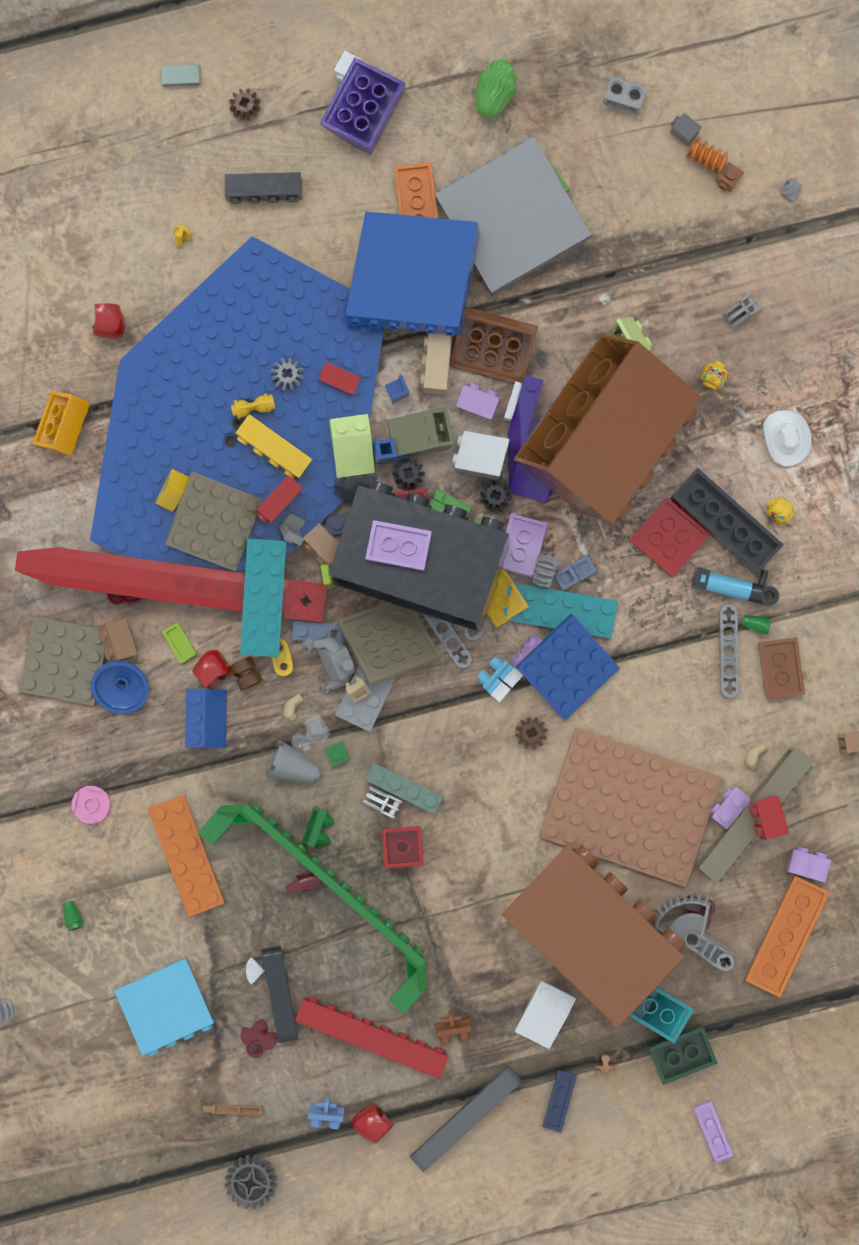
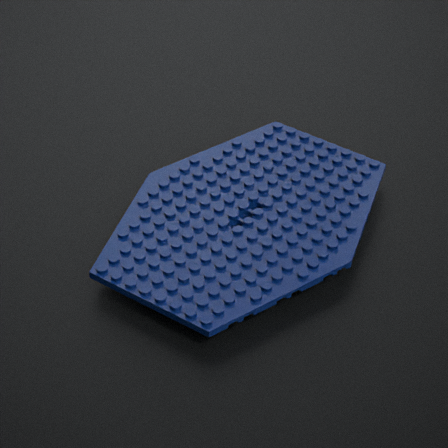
(191, 367)

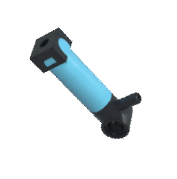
(734, 587)

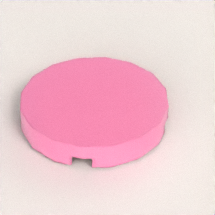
(91, 804)

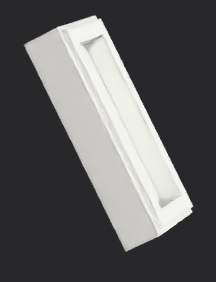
(512, 402)

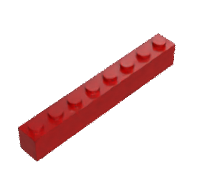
(371, 1037)

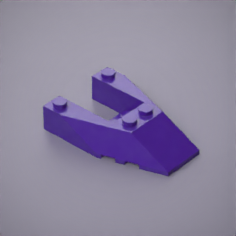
(521, 427)

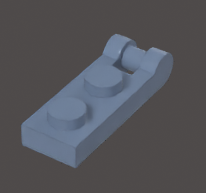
(315, 631)

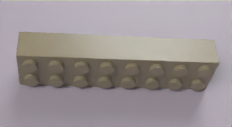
(737, 838)

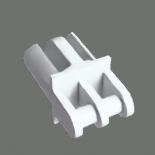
(394, 808)

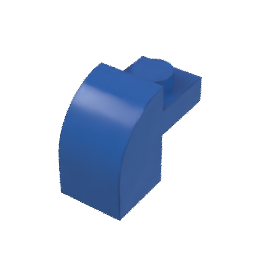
(385, 451)

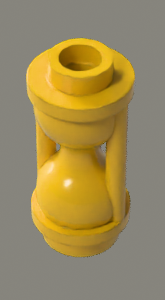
(261, 404)

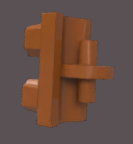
(453, 1025)

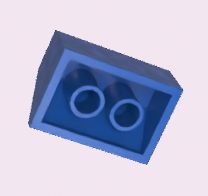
(206, 718)

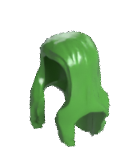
(495, 89)

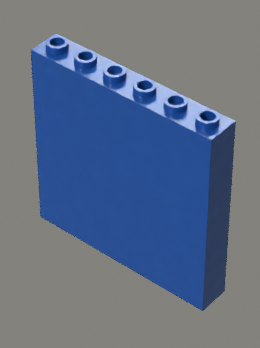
(412, 273)

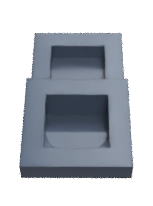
(575, 572)

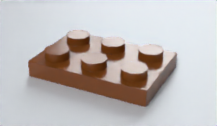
(781, 668)

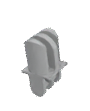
(742, 310)

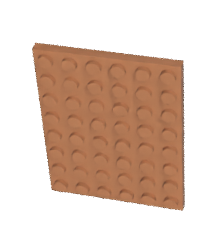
(631, 807)

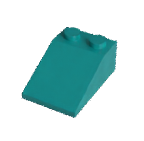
(663, 1014)

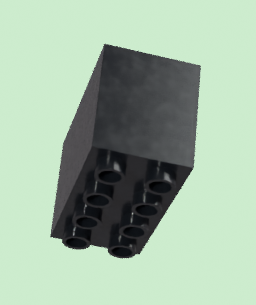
(460, 562)

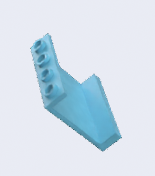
(164, 1007)

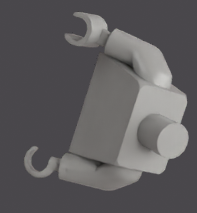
(335, 660)

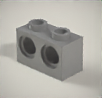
(623, 100)

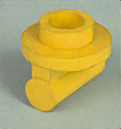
(181, 234)

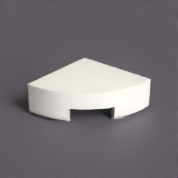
(253, 970)

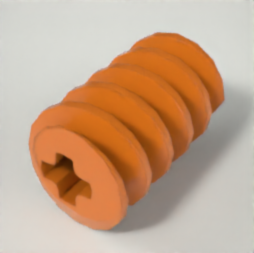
(707, 155)

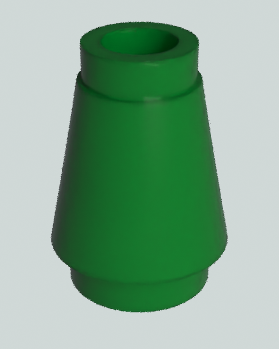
(757, 623)
(72, 916)

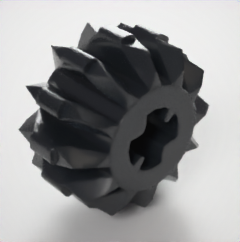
(415, 472)
(498, 490)

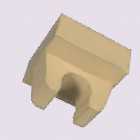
(358, 690)

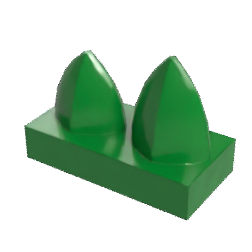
(313, 835)

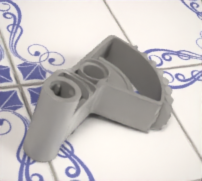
(693, 923)

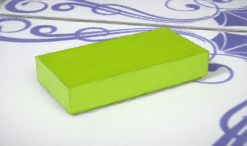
(179, 643)

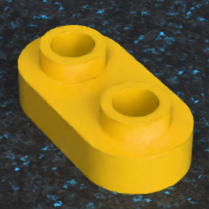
(284, 657)

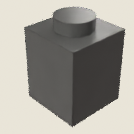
(685, 129)

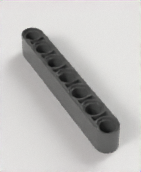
(465, 1118)

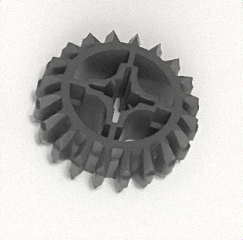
(242, 1181)

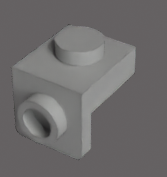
(290, 529)

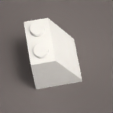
(480, 455)

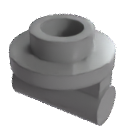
(791, 188)

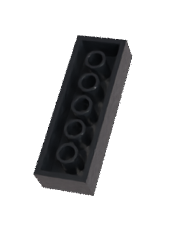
(726, 521)

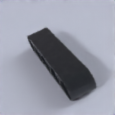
(279, 994)

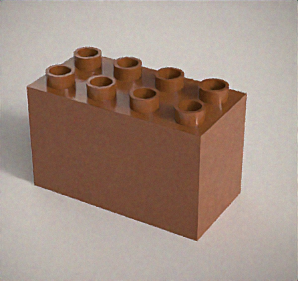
(609, 428)
(595, 933)

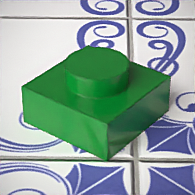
(337, 754)

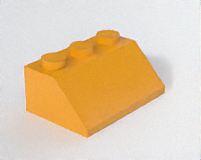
(61, 423)

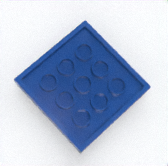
(567, 667)

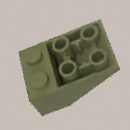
(421, 432)

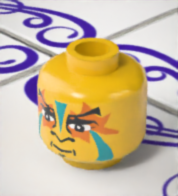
(714, 375)
(780, 510)

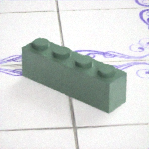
(403, 788)

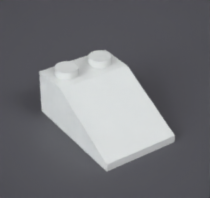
(545, 1014)

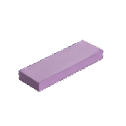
(713, 1131)

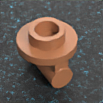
(605, 1066)

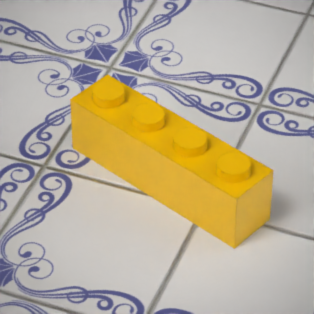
(272, 446)

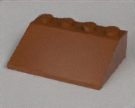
(494, 346)

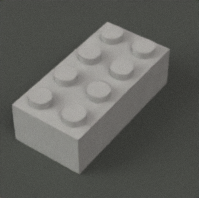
(368, 709)

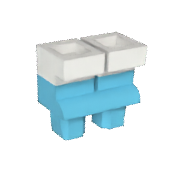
(505, 672)

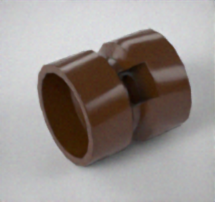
(246, 673)

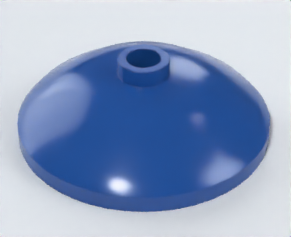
(114, 694)

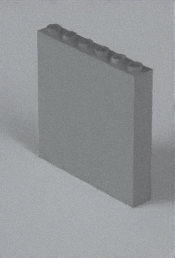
(519, 212)

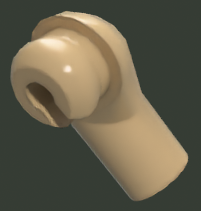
(289, 707)
(753, 756)

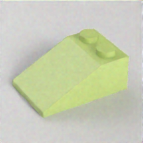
(630, 329)
(352, 445)

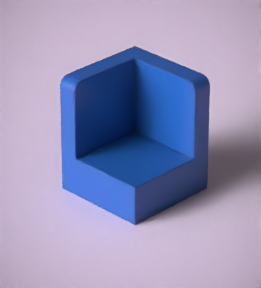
(397, 389)

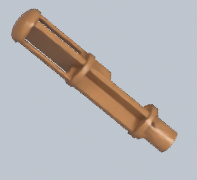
(234, 1110)

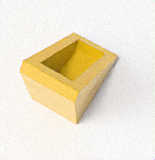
(172, 490)

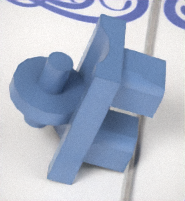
(327, 1112)

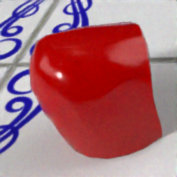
(108, 321)
(211, 668)
(371, 1123)

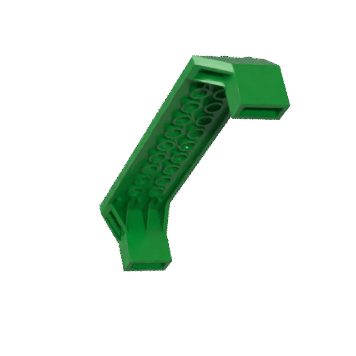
(416, 978)

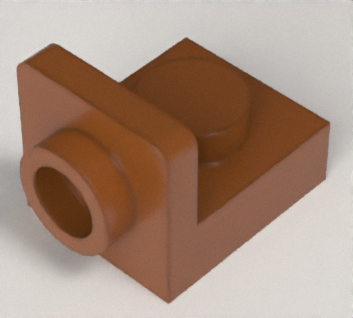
(729, 177)

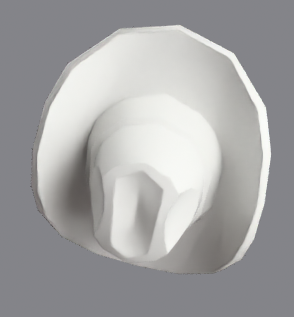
(787, 437)

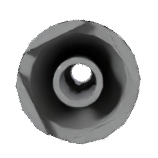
(291, 765)

